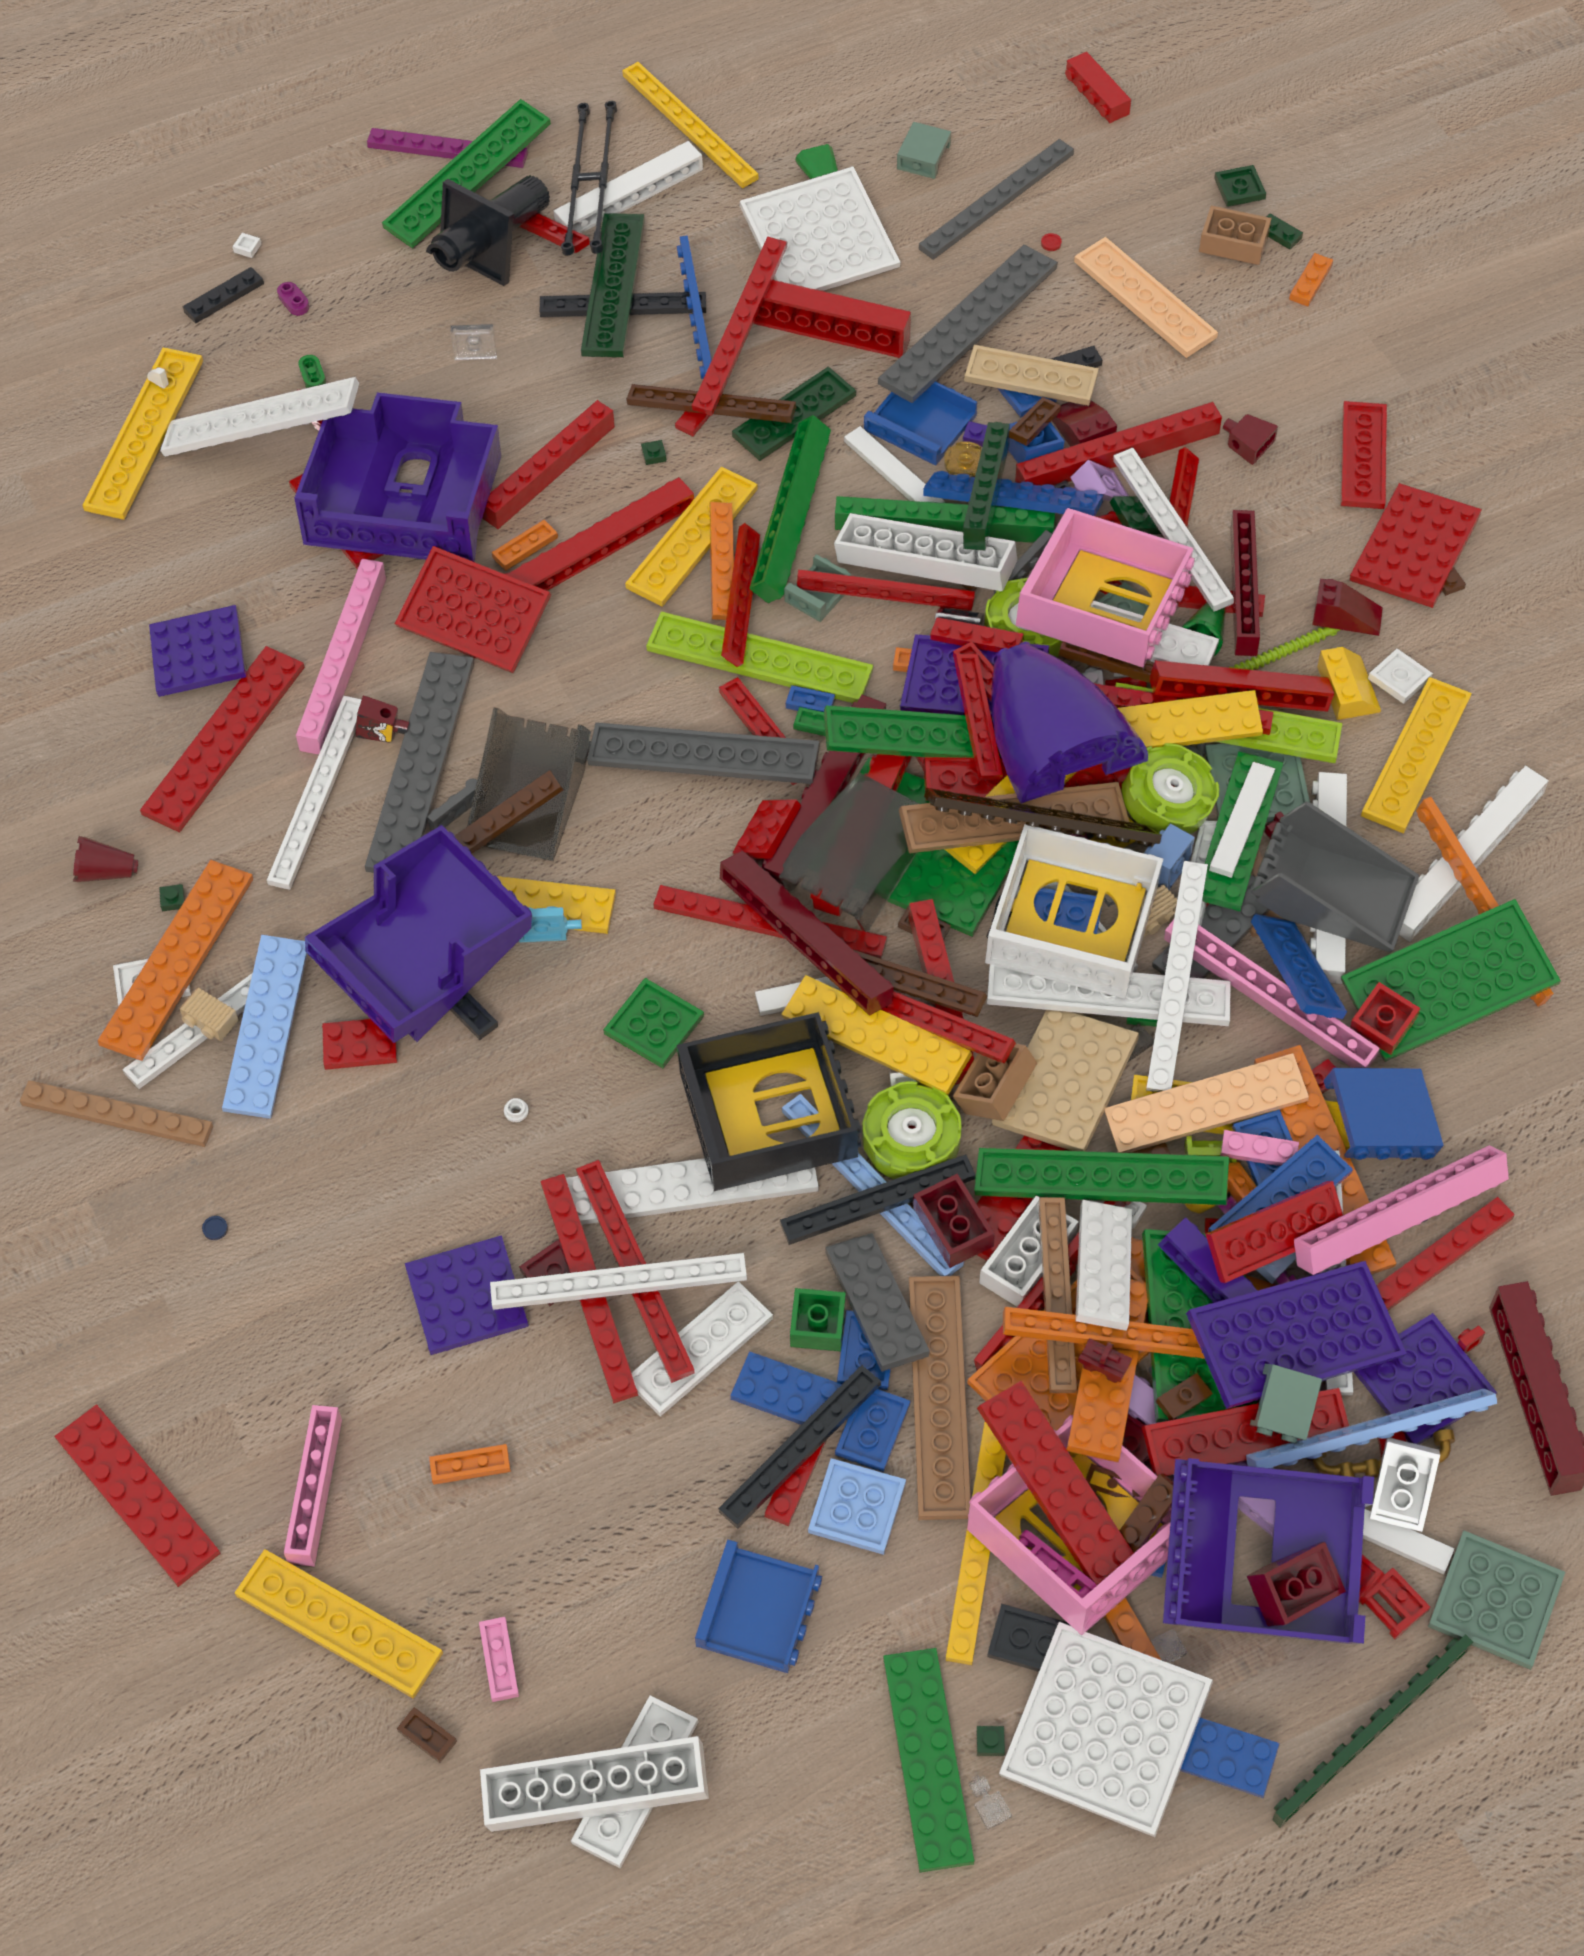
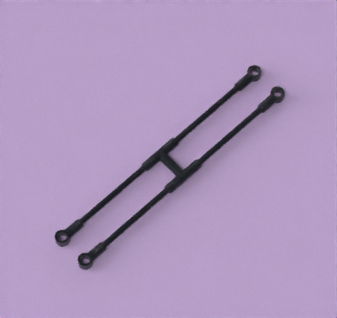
(596, 244)

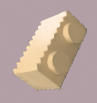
(1162, 910)
(208, 1014)

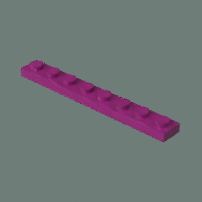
(427, 145)

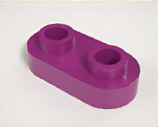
(293, 298)

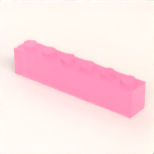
(313, 1486)

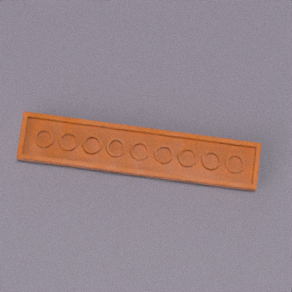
(175, 960)
(1313, 1119)

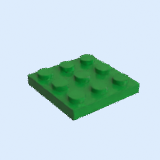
(653, 1022)

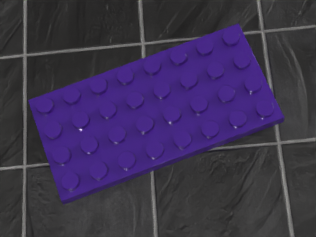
(1306, 1325)

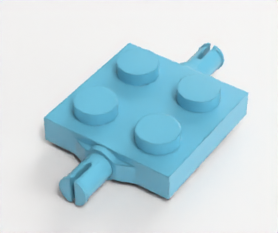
(549, 925)

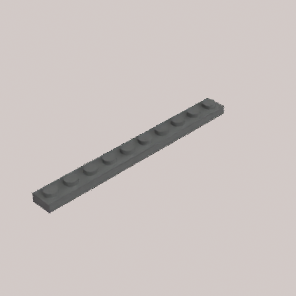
(996, 199)

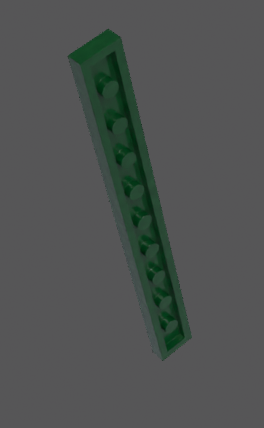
(1364, 1736)

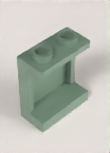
(923, 149)
(815, 603)
(1286, 1403)

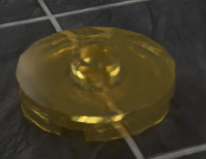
(962, 458)

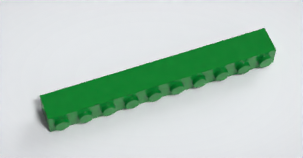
(790, 509)
(1007, 522)

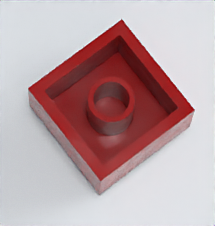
(1385, 1018)

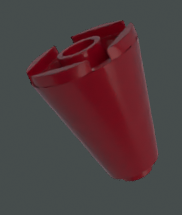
(101, 862)

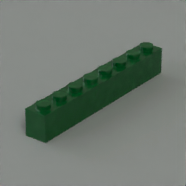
(986, 486)

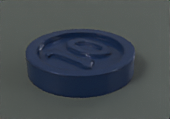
(214, 1228)

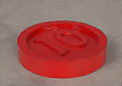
(1051, 242)

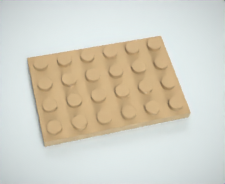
(1072, 1080)

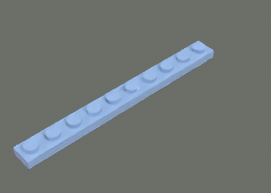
(863, 1177)
(1381, 1427)

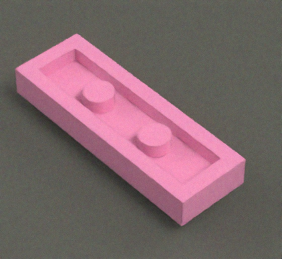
(1257, 1148)
(498, 1659)

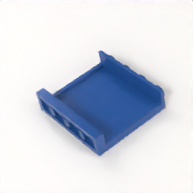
(924, 426)
(1386, 1113)
(758, 1608)

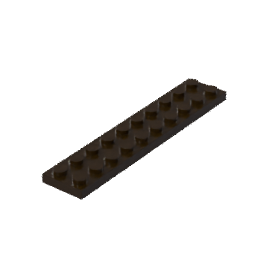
(1036, 815)

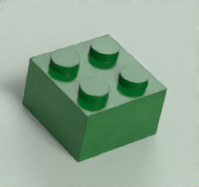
(817, 1319)

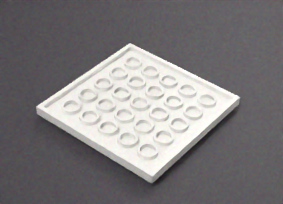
(827, 229)
(1106, 1729)

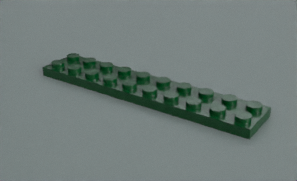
(613, 286)

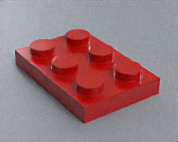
(767, 828)
(356, 1045)

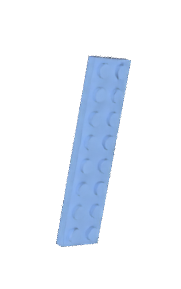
(265, 1027)

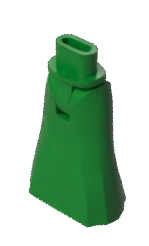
(817, 161)

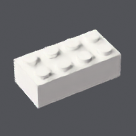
(1017, 1260)

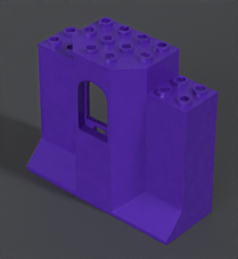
(351, 486)

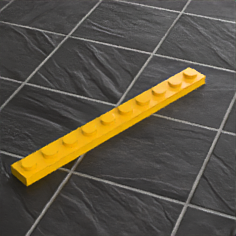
(690, 125)
(974, 1562)

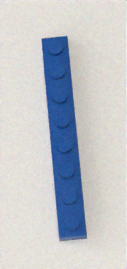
(693, 303)

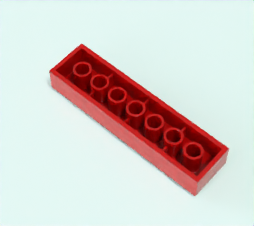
(835, 319)

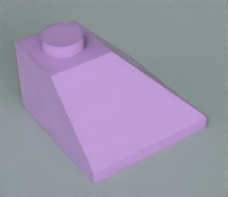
(1098, 478)

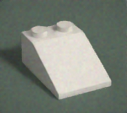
(1404, 1484)

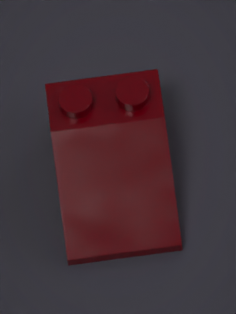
(1083, 422)
(1345, 609)
(1296, 1584)

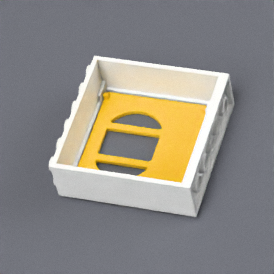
(1064, 953)

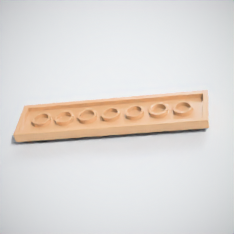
(1146, 297)
(1206, 1104)

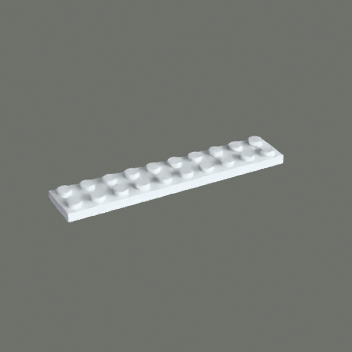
(260, 416)
(1205, 1000)
(683, 1187)

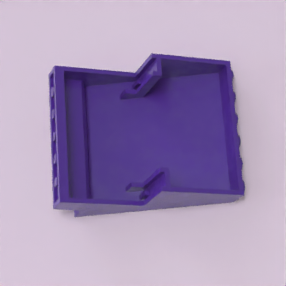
(421, 936)

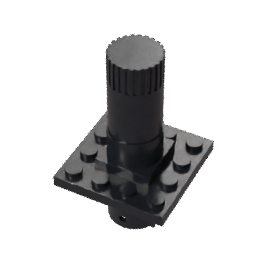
(481, 230)

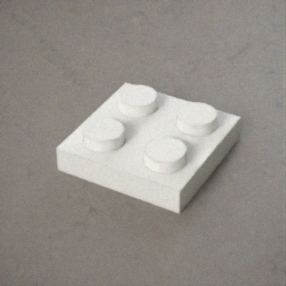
(1400, 676)

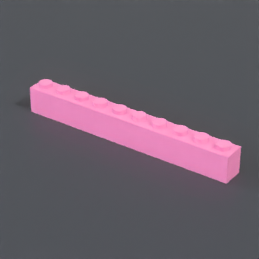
(341, 656)
(1278, 1000)
(1400, 1210)

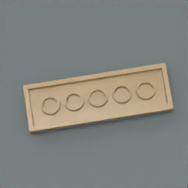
(1031, 375)

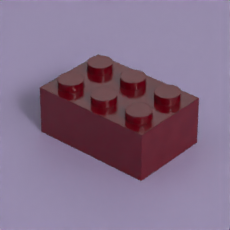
(953, 1220)

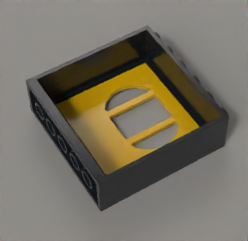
(733, 1069)

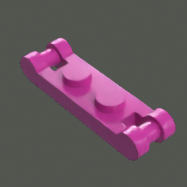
(1057, 1564)

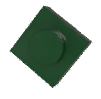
(653, 452)
(171, 897)
(990, 1741)

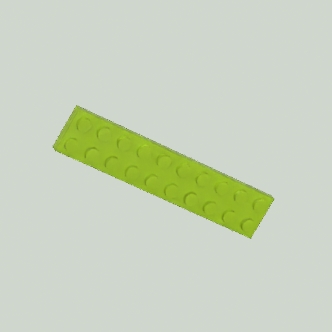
(763, 658)
(1290, 735)

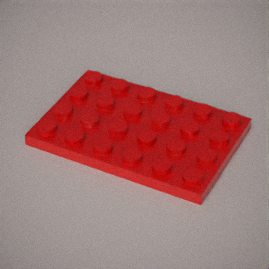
(1415, 545)
(473, 609)

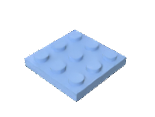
(857, 1506)

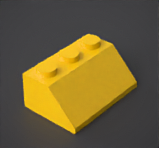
(1350, 683)

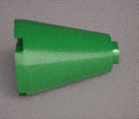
(1208, 623)

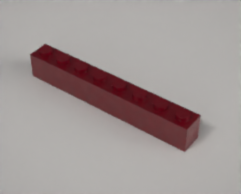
(1244, 583)

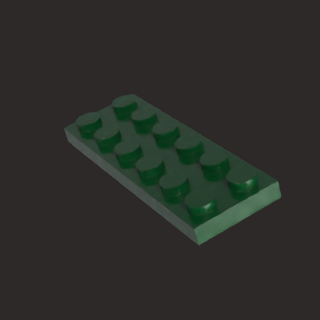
(814, 397)

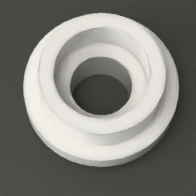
(516, 1104)

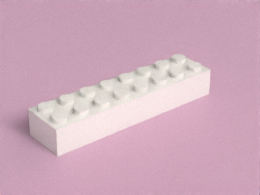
(924, 552)
(594, 1784)

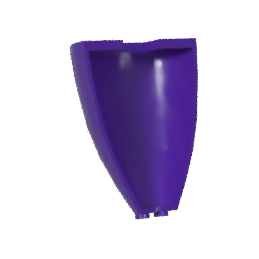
(1055, 723)

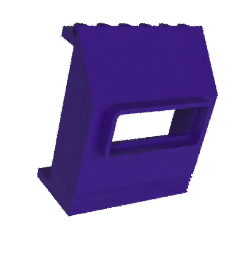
(1307, 1512)

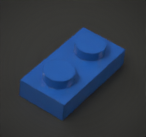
(808, 699)

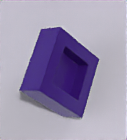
(975, 433)

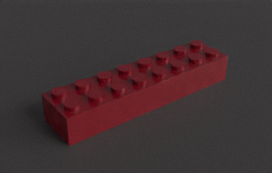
(1539, 1387)

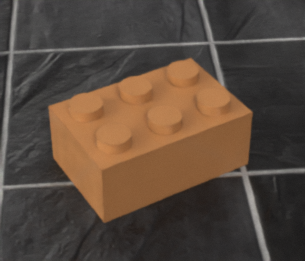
(1235, 235)
(993, 1087)

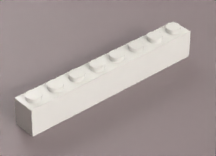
(634, 186)

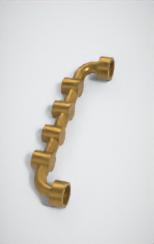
(1372, 1466)

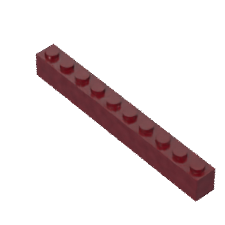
(829, 781)
(806, 933)

